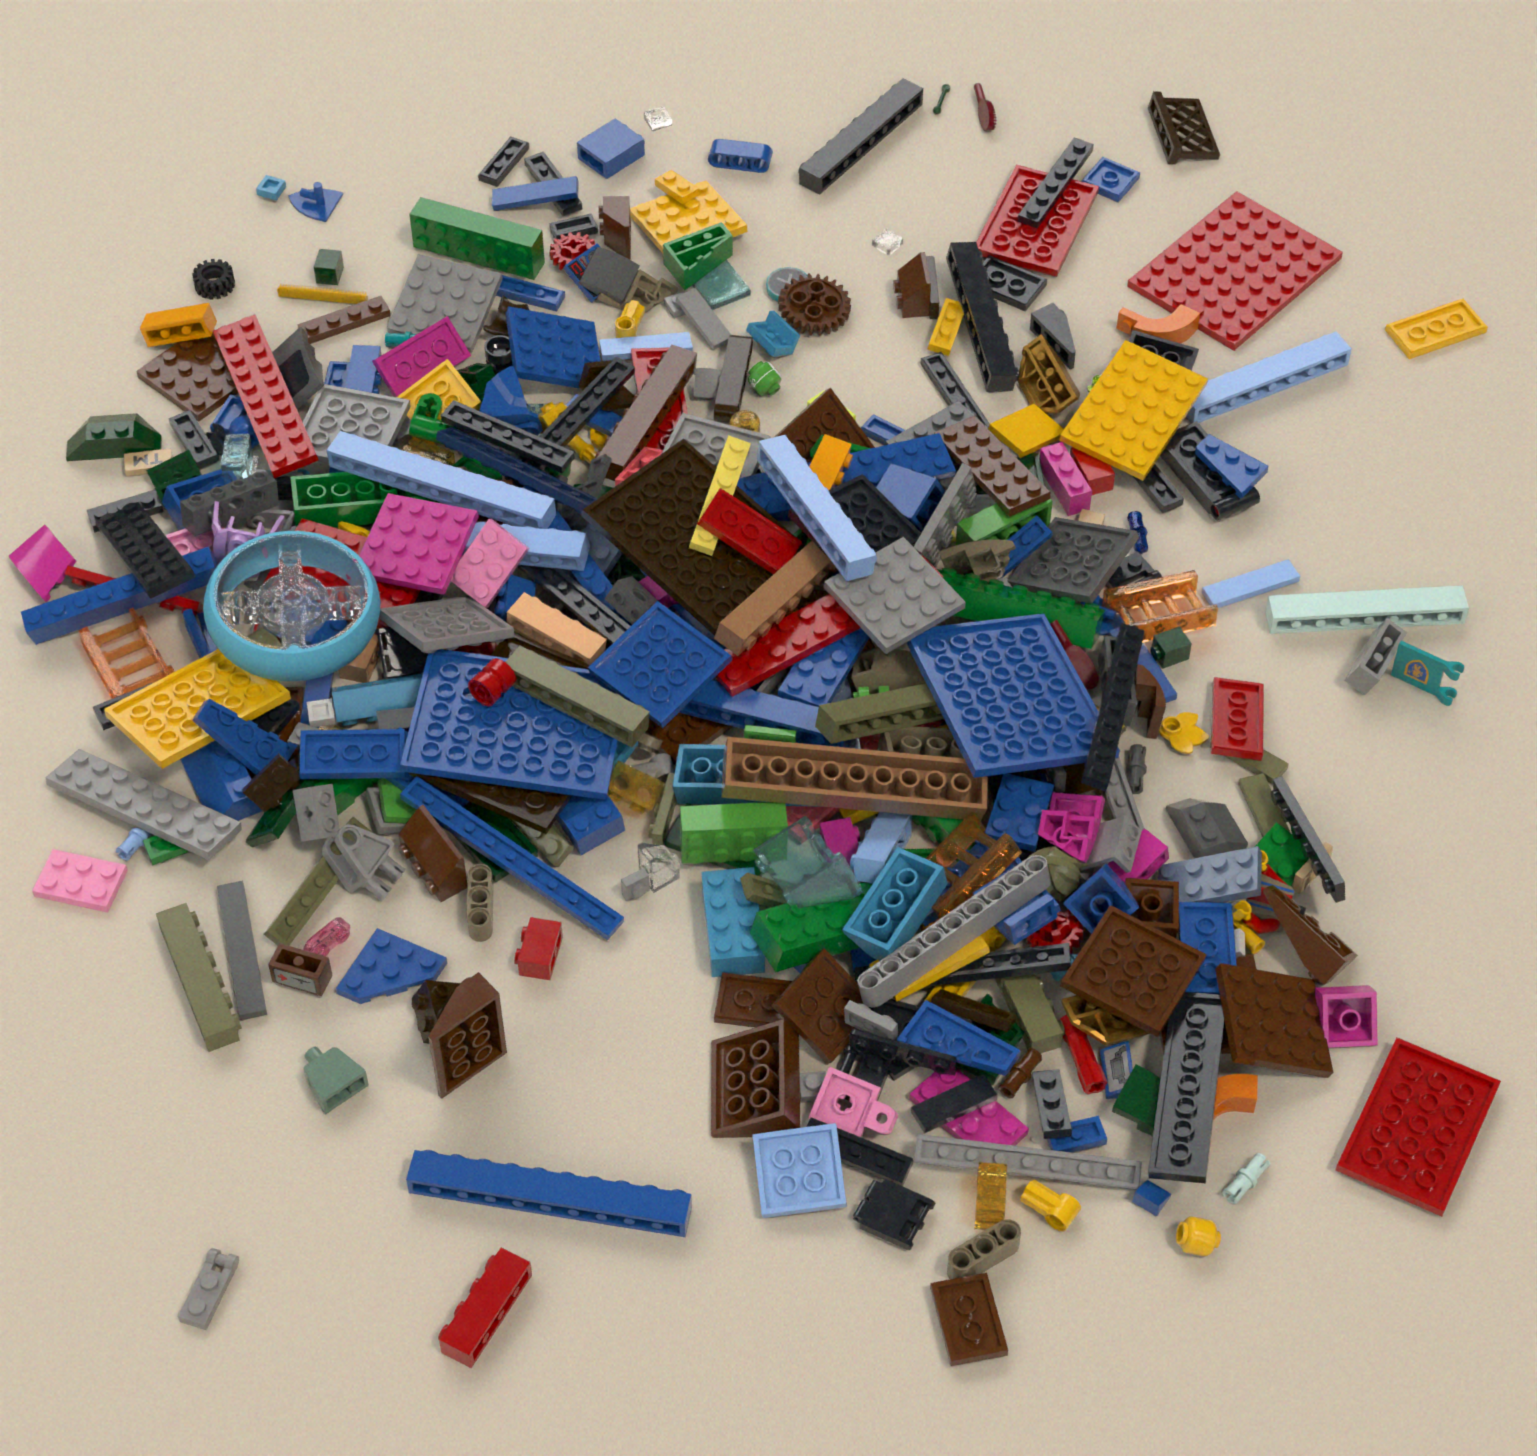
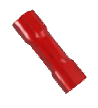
(1089, 1071)

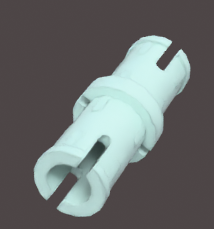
(1246, 1178)

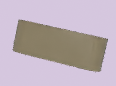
(480, 890)
(990, 1240)

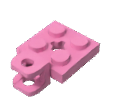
(864, 1110)

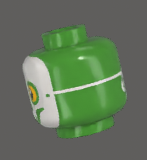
(764, 378)

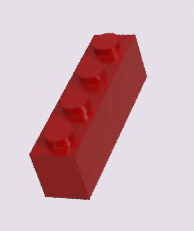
(485, 1307)

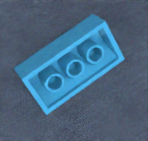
(366, 698)
(896, 904)

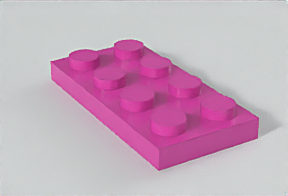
(420, 355)
(987, 1124)

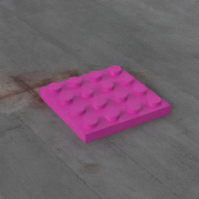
(417, 542)

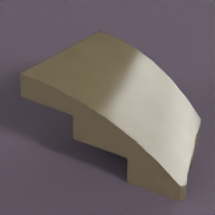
(645, 290)
(981, 557)

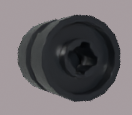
(498, 353)

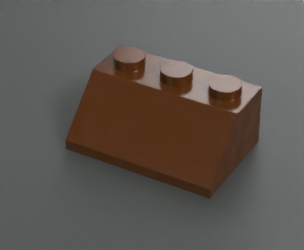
(433, 855)

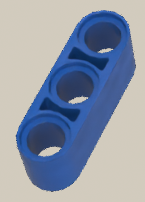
(740, 155)

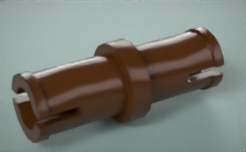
(1020, 1073)

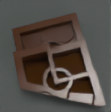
(1150, 700)

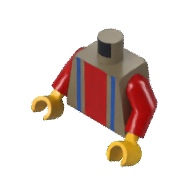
(1256, 910)

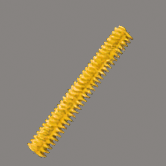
(321, 295)

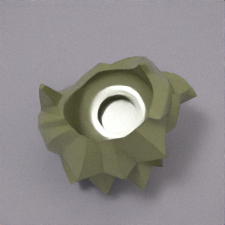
(1063, 872)

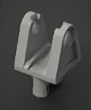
(360, 860)

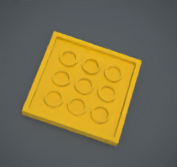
(668, 219)

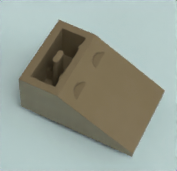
(894, 669)

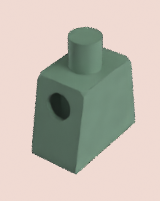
(333, 1077)

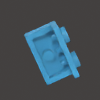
(774, 335)

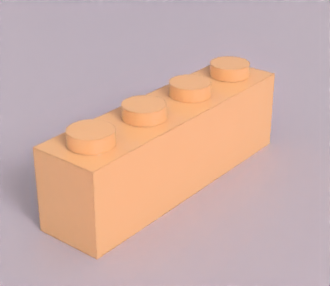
(555, 630)

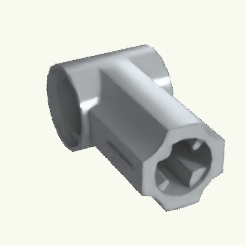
(657, 767)

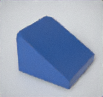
(1151, 1197)

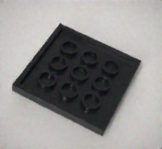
(870, 514)

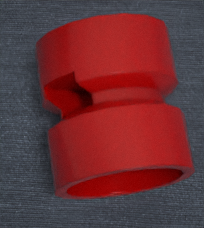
(493, 680)

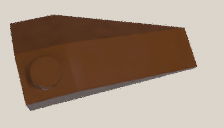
(1320, 952)

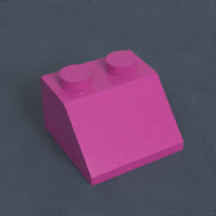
(1348, 1015)

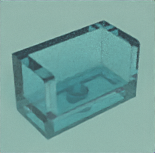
(236, 457)

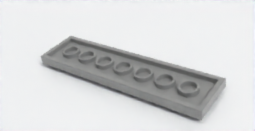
(144, 804)

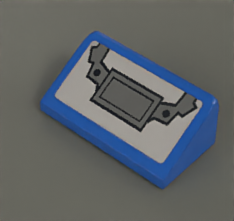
(1117, 1067)

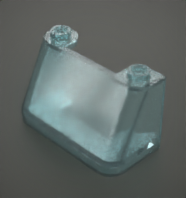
(806, 867)

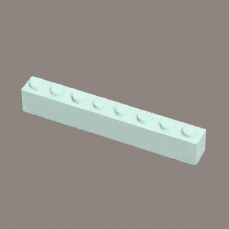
(1366, 609)

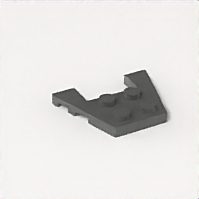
(596, 476)

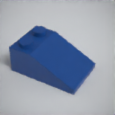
(185, 489)
(590, 822)

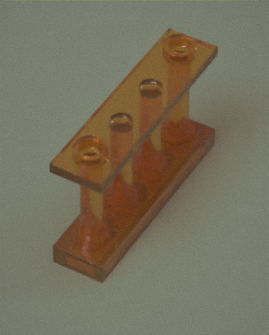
(1162, 590)
(102, 660)
(981, 870)

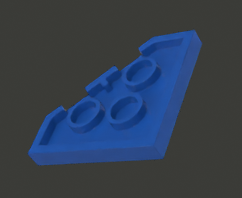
(389, 968)

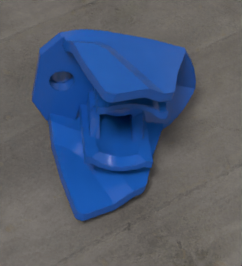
(506, 402)

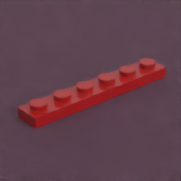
(82, 577)

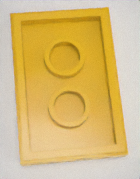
(1026, 430)

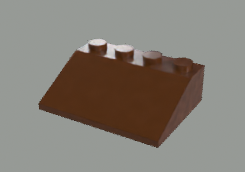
(467, 1034)
(755, 1081)

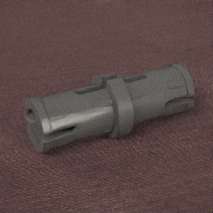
(1136, 768)

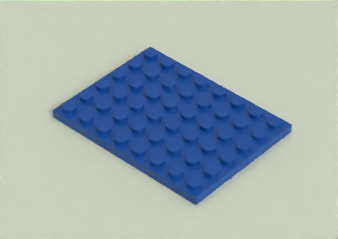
(1007, 694)
(503, 744)

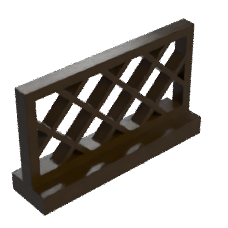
(1167, 129)

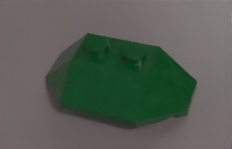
(112, 437)

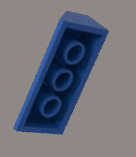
(220, 781)

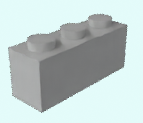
(1375, 656)

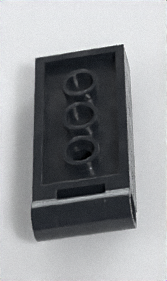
(1199, 479)

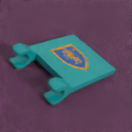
(1426, 671)

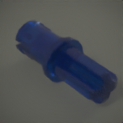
(1136, 523)

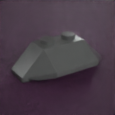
(1206, 827)

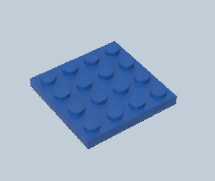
(550, 346)
(660, 663)

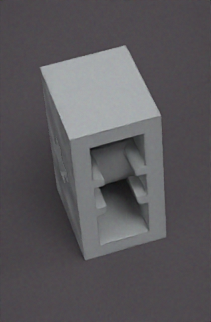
(316, 812)

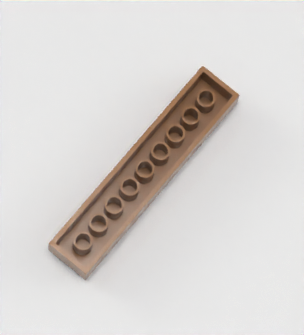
(851, 779)

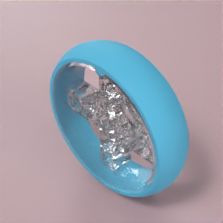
(291, 605)

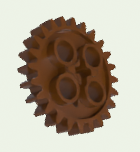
(814, 304)

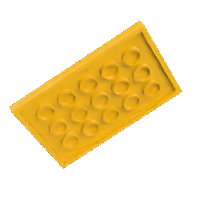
(1133, 410)
(163, 712)

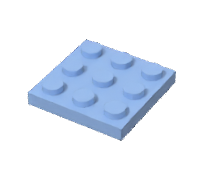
(799, 1170)

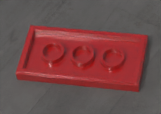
(749, 532)
(1237, 718)

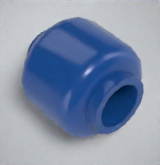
(242, 425)

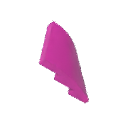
(42, 561)
(1072, 823)

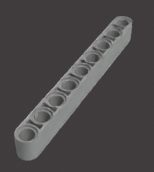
(954, 931)

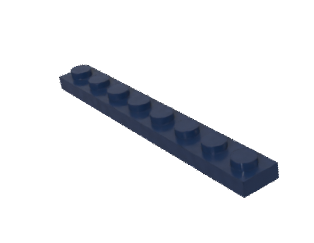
(512, 467)

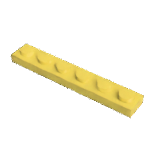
(725, 477)

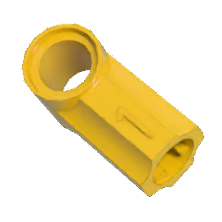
(630, 319)
(1057, 1209)

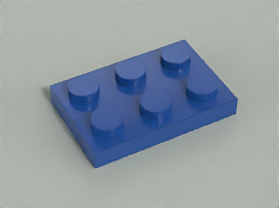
(1019, 810)

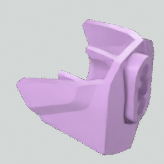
(228, 539)

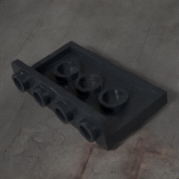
(895, 1050)

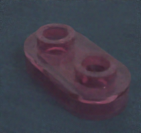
(328, 937)

